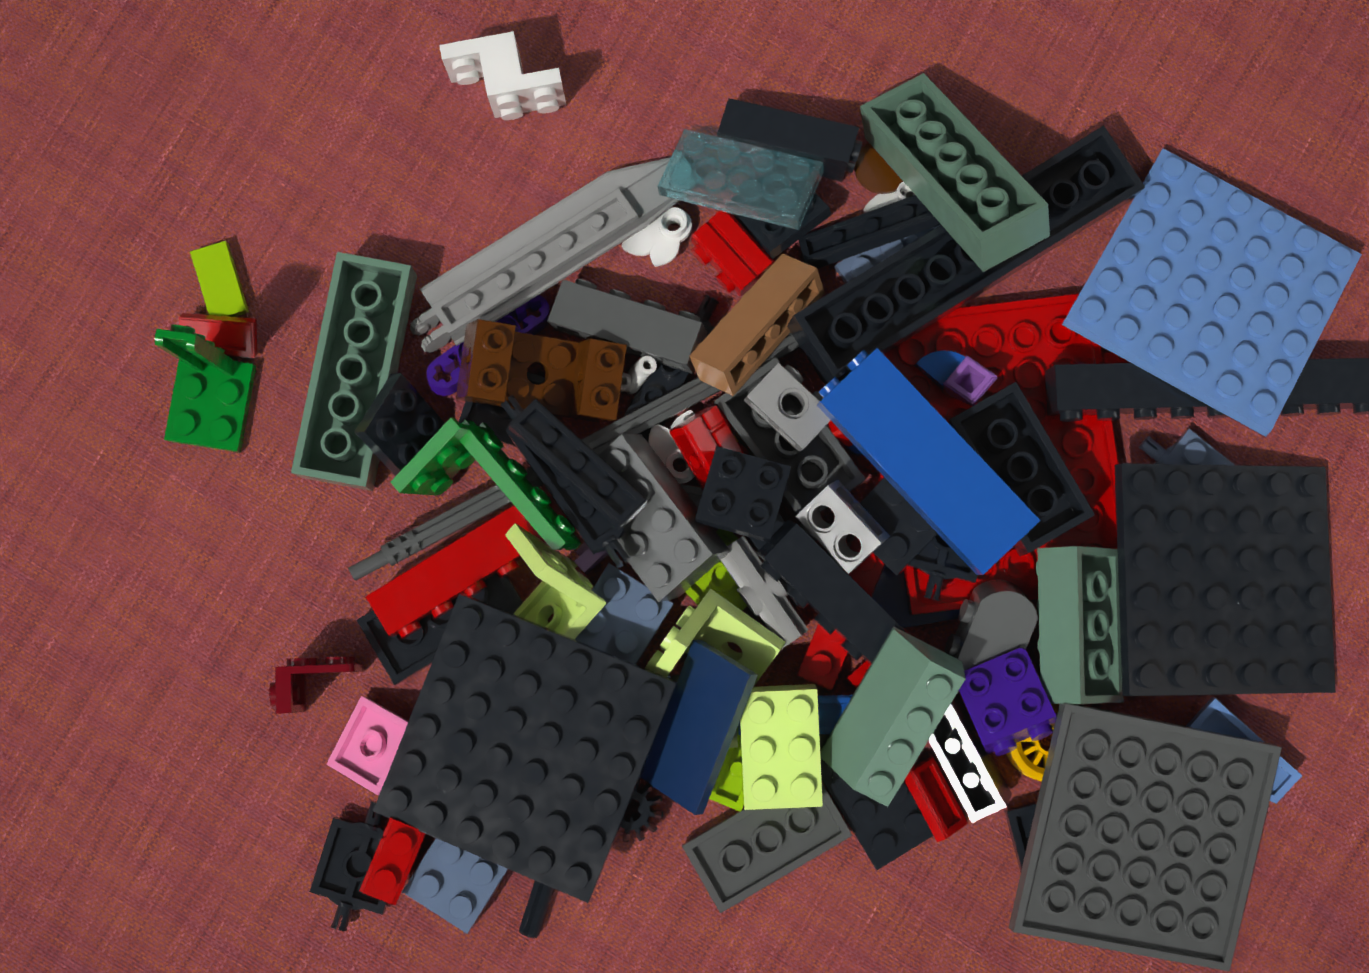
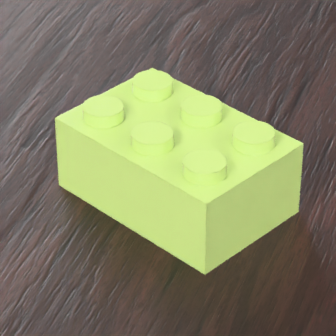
(781, 748)

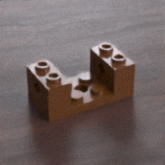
(579, 376)

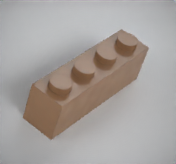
(756, 324)

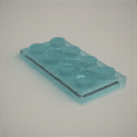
(741, 179)

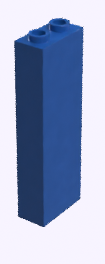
(926, 461)

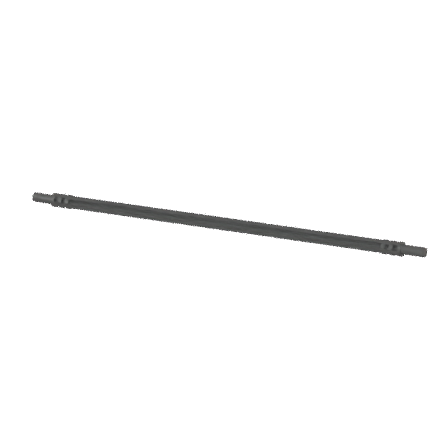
(494, 498)

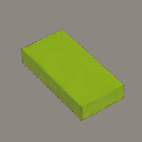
(219, 280)

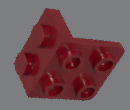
(289, 688)

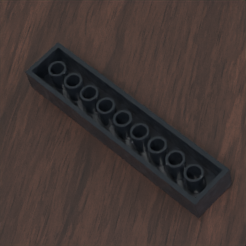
(938, 276)

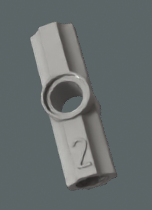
(761, 593)

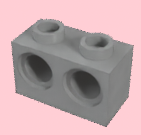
(849, 519)

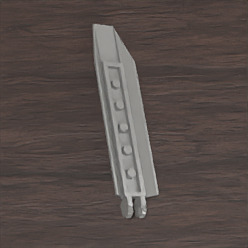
(542, 252)

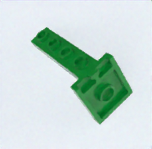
(208, 392)
(457, 448)

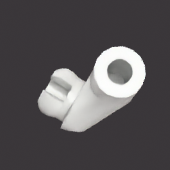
(637, 374)

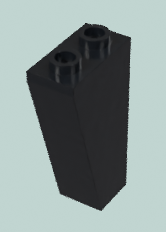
(793, 134)

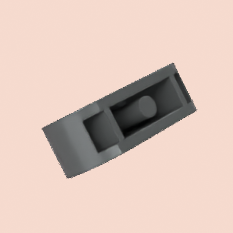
(992, 623)

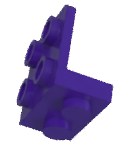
(1007, 702)

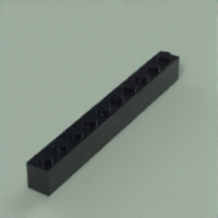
(1128, 389)

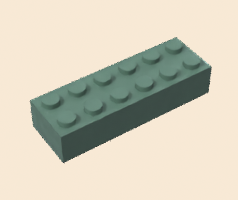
(955, 172)
(353, 360)

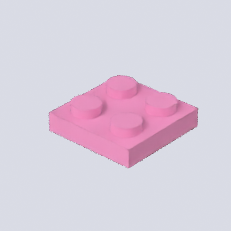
(368, 744)

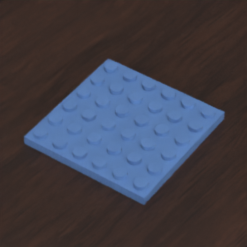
(1213, 292)

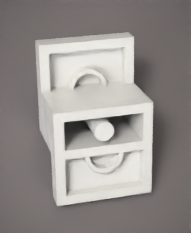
(506, 85)

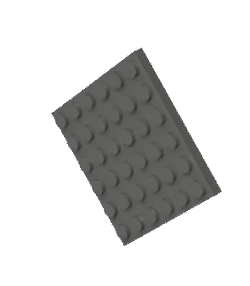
(1144, 837)

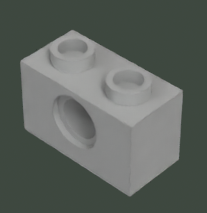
(767, 400)

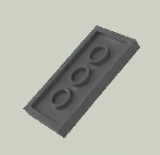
(761, 847)

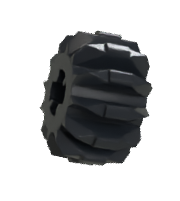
(645, 811)

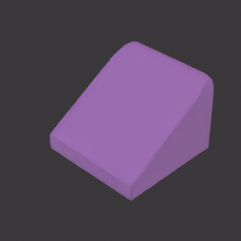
(969, 381)

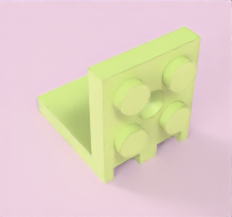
(561, 589)
(717, 623)

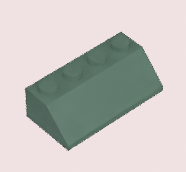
(1079, 625)
(892, 715)

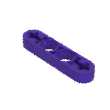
(446, 363)

